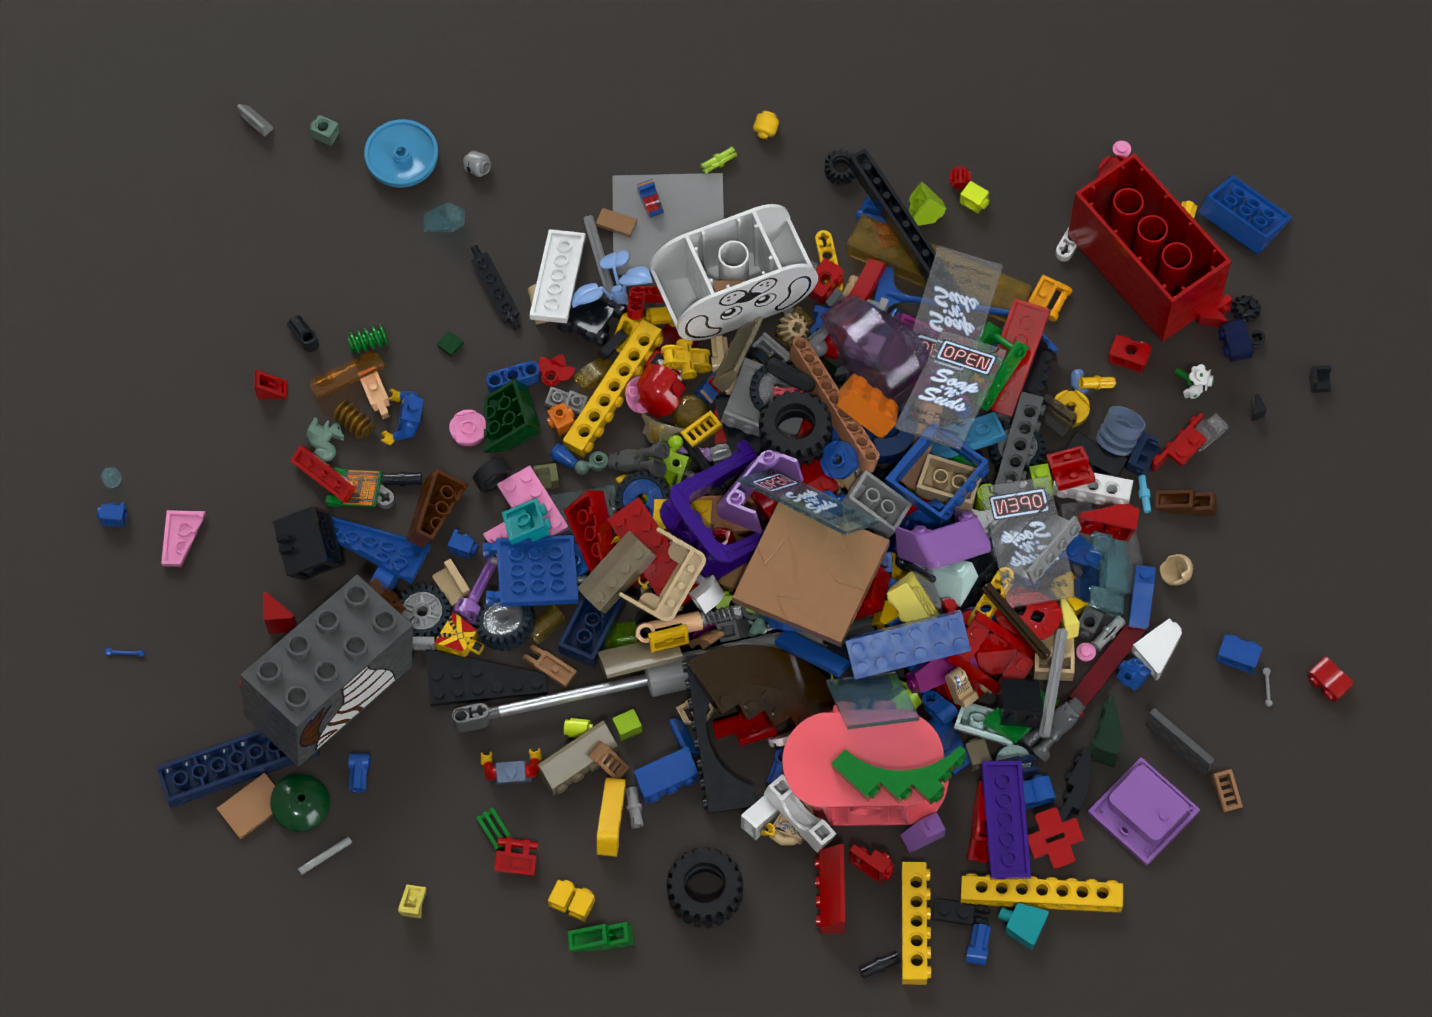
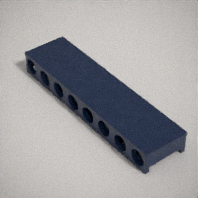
(221, 767)

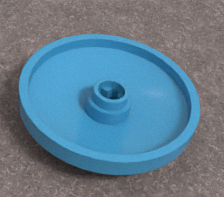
(401, 153)

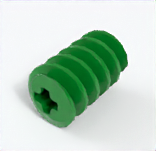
(367, 339)

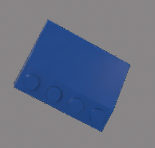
(1244, 214)

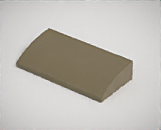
(736, 354)
(635, 658)

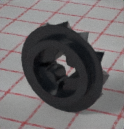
(1250, 315)

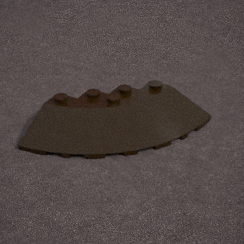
(763, 682)

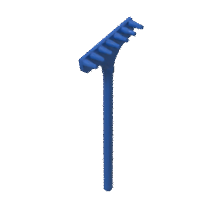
(888, 290)

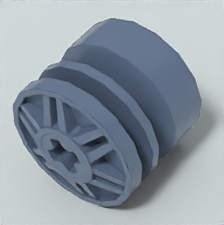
(1120, 430)

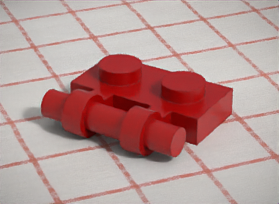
(515, 862)

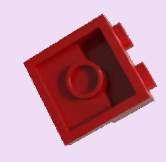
(876, 866)

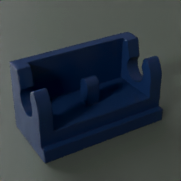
(1143, 454)

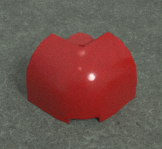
(659, 390)

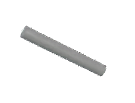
(325, 855)

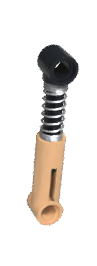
(696, 621)

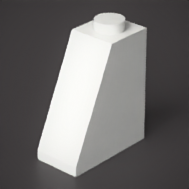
(1158, 647)
(757, 815)

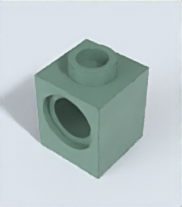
(327, 136)

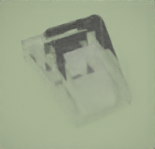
(1211, 429)

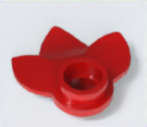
(556, 368)

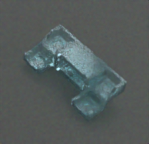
(1112, 574)

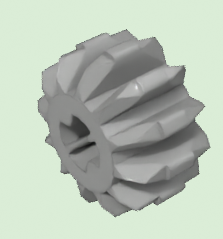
(720, 453)

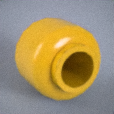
(766, 124)

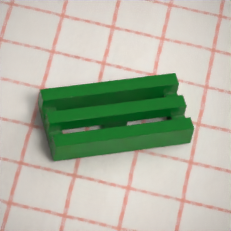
(486, 816)

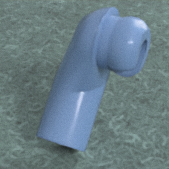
(1075, 375)

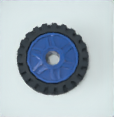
(641, 484)

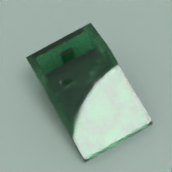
(1108, 735)

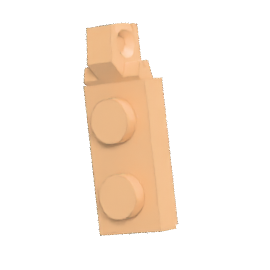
(376, 394)

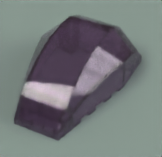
(875, 345)

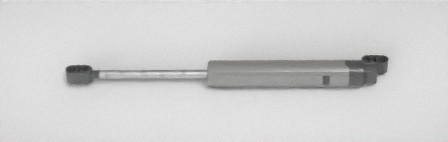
(659, 679)

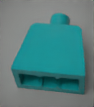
(1024, 923)

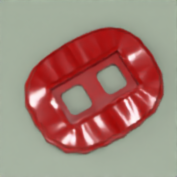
(1043, 629)

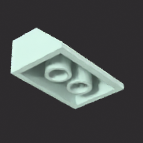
(954, 580)
(971, 722)

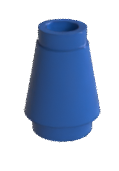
(563, 455)

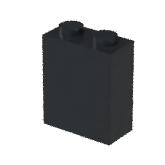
(1019, 703)

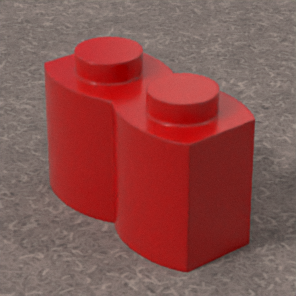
(1329, 679)

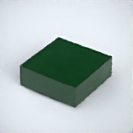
(450, 343)

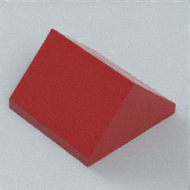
(276, 616)

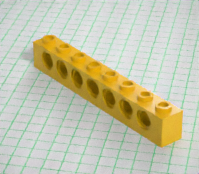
(644, 333)
(1051, 900)

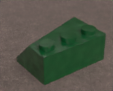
(509, 417)

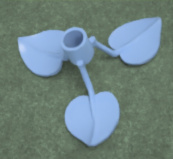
(634, 276)

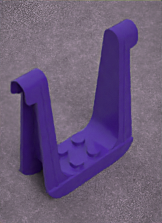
(688, 525)

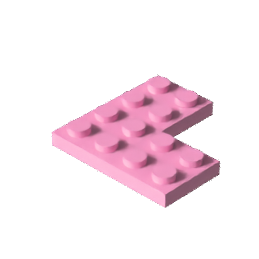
(520, 489)

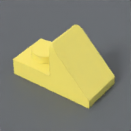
(412, 901)

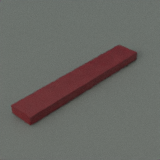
(1107, 663)

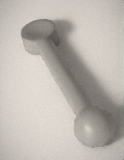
(1266, 672)

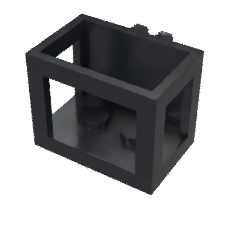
(308, 543)

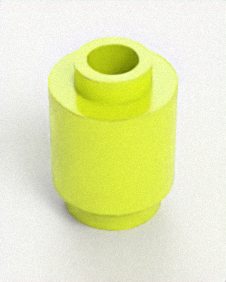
(576, 727)

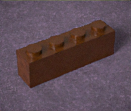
(435, 503)

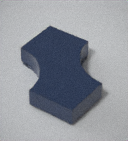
(1081, 585)

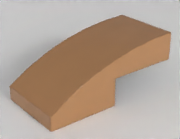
(706, 638)

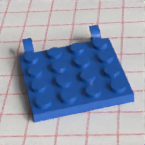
(534, 572)

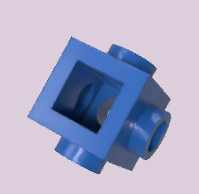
(1133, 673)

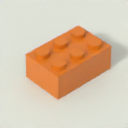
(867, 406)

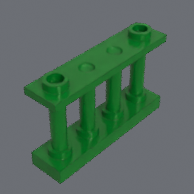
(1017, 351)

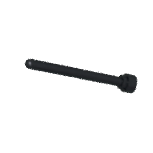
(907, 565)

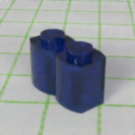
(1236, 340)

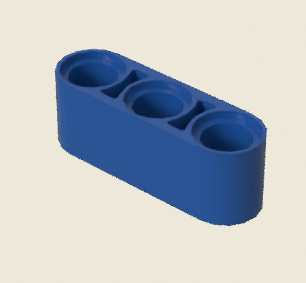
(519, 370)

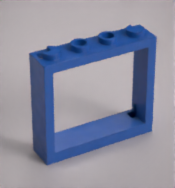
(912, 457)

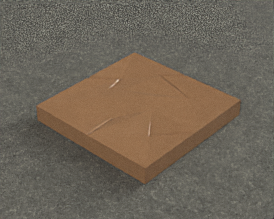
(810, 574)

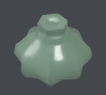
(758, 626)

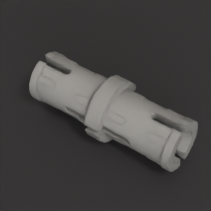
(1108, 632)
(634, 807)

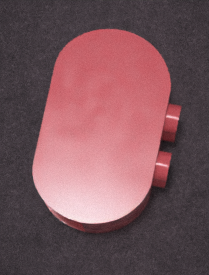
(891, 747)

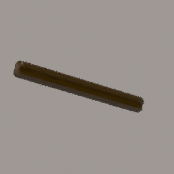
(1016, 621)

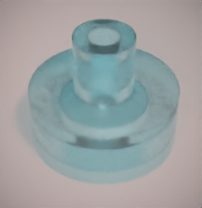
(111, 477)

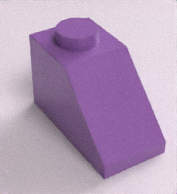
(923, 832)

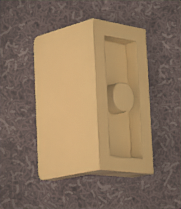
(451, 583)

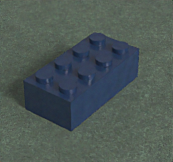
(589, 631)

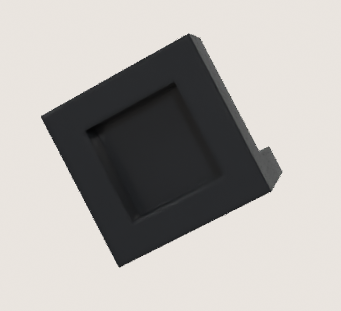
(1320, 379)

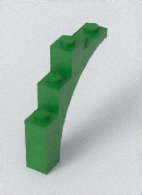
(925, 780)

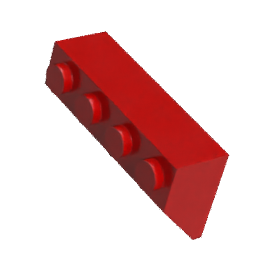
(831, 889)

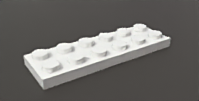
(557, 276)

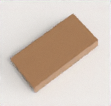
(616, 222)

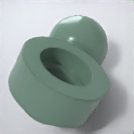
(582, 466)

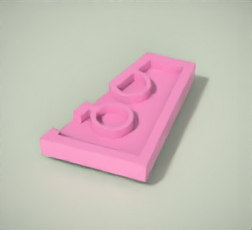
(179, 535)

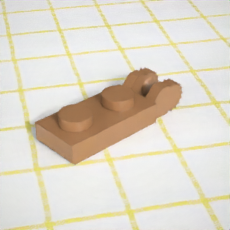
(551, 666)

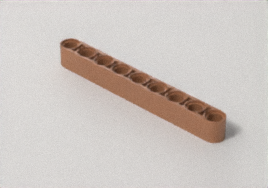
(847, 428)

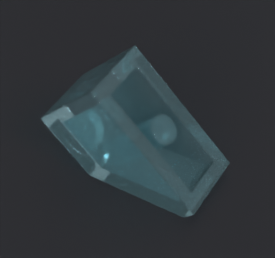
(444, 218)

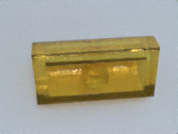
(546, 624)

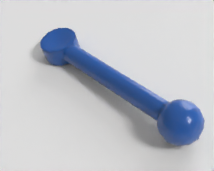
(108, 651)

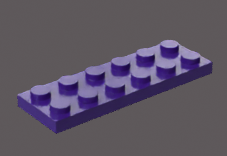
(1005, 820)

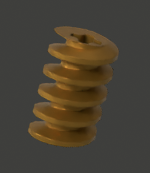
(352, 421)

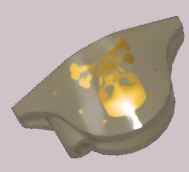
(657, 430)

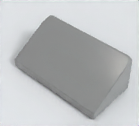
(254, 119)

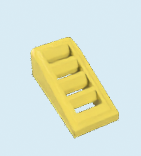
(1069, 620)

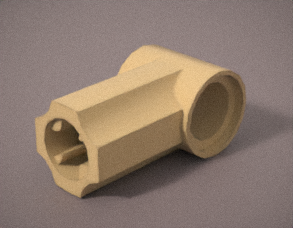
(719, 348)

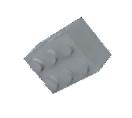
(879, 501)

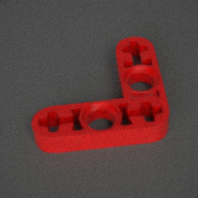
(637, 299)

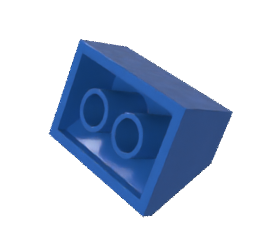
(666, 775)

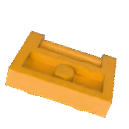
(1045, 291)

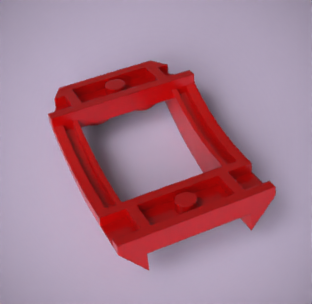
(976, 633)

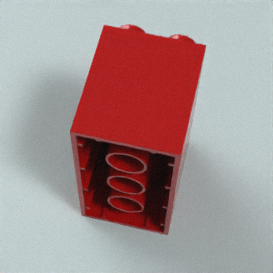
(1148, 247)

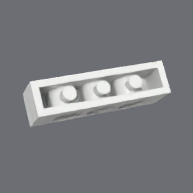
(1100, 496)

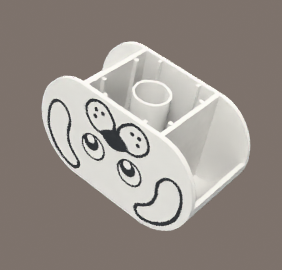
(747, 246)

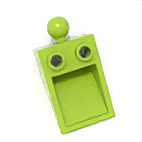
(674, 474)

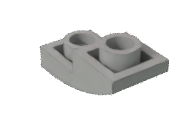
(572, 399)

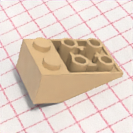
(1042, 667)

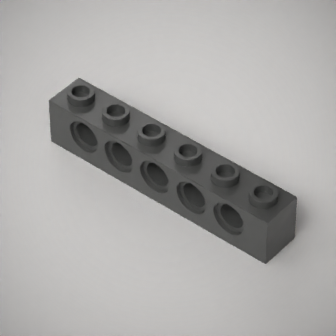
(1027, 404)

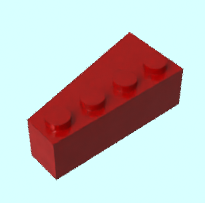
(590, 526)

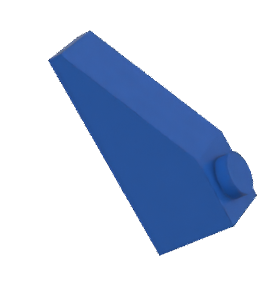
(1141, 596)

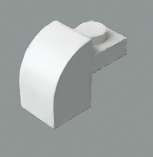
(707, 593)

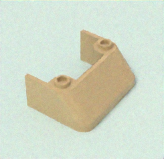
(689, 566)

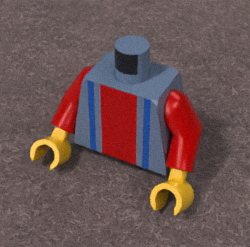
(513, 771)

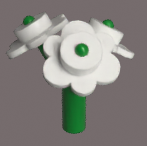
(1198, 376)

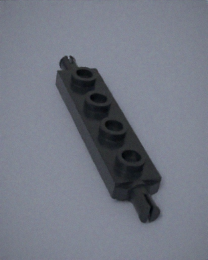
(495, 287)

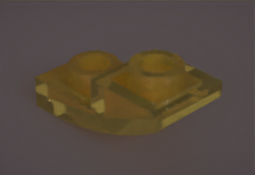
(593, 372)

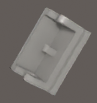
(772, 348)

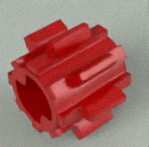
(959, 177)

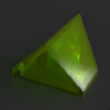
(622, 635)

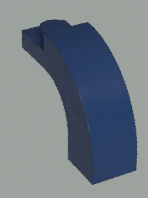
(894, 447)

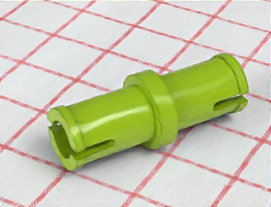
(718, 160)

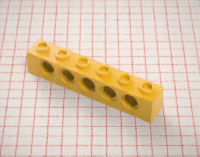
(910, 973)

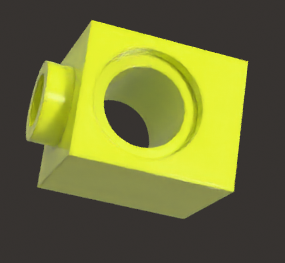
(974, 197)

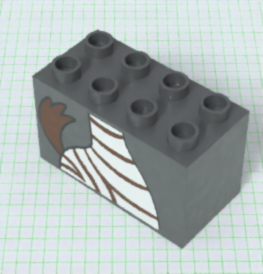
(327, 670)

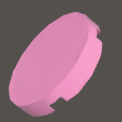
(467, 428)

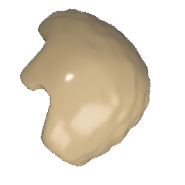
(1176, 570)

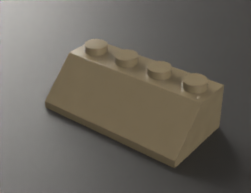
(617, 572)
(573, 760)

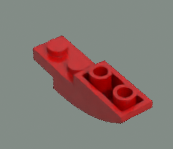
(978, 841)

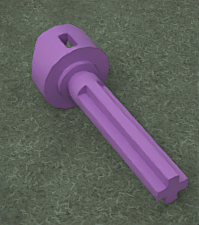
(468, 607)

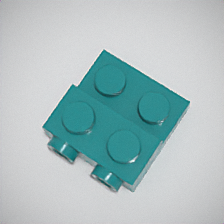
(527, 521)

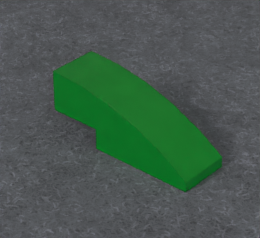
(601, 937)

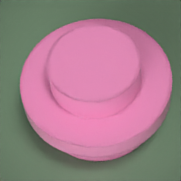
(1122, 148)
(1086, 652)

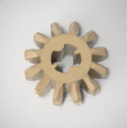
(788, 323)

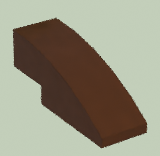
(1186, 502)

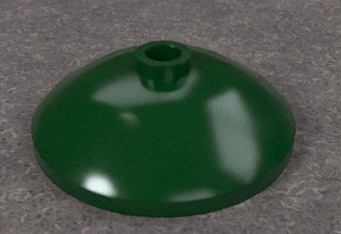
(293, 813)

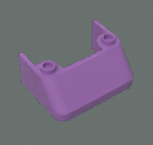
(731, 504)
(943, 545)

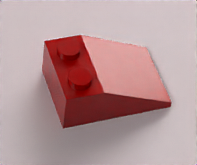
(1112, 520)

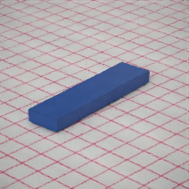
(812, 653)

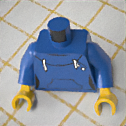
(408, 416)

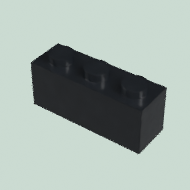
(1100, 459)

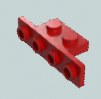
(1185, 445)
(745, 730)

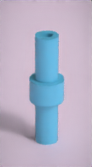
(1144, 494)

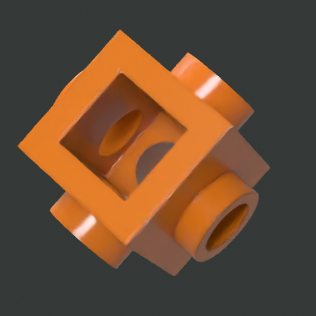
(560, 418)

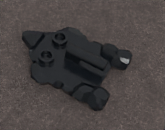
(591, 320)
(1037, 376)

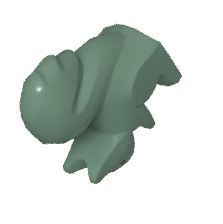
(320, 436)

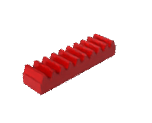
(323, 473)

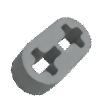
(385, 493)

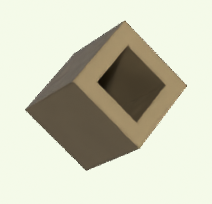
(977, 752)

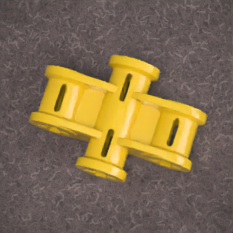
(686, 358)

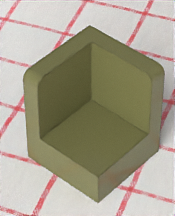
(547, 475)

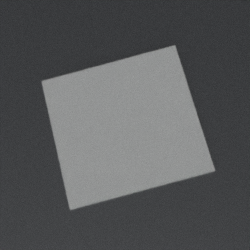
(687, 204)

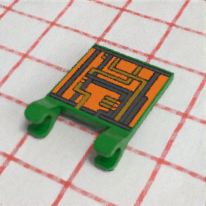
(366, 492)

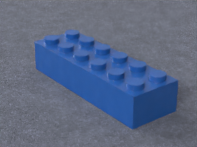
(907, 644)

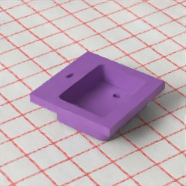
(1146, 809)

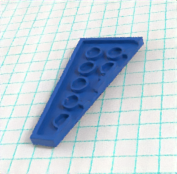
(382, 548)

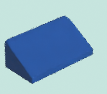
(682, 735)

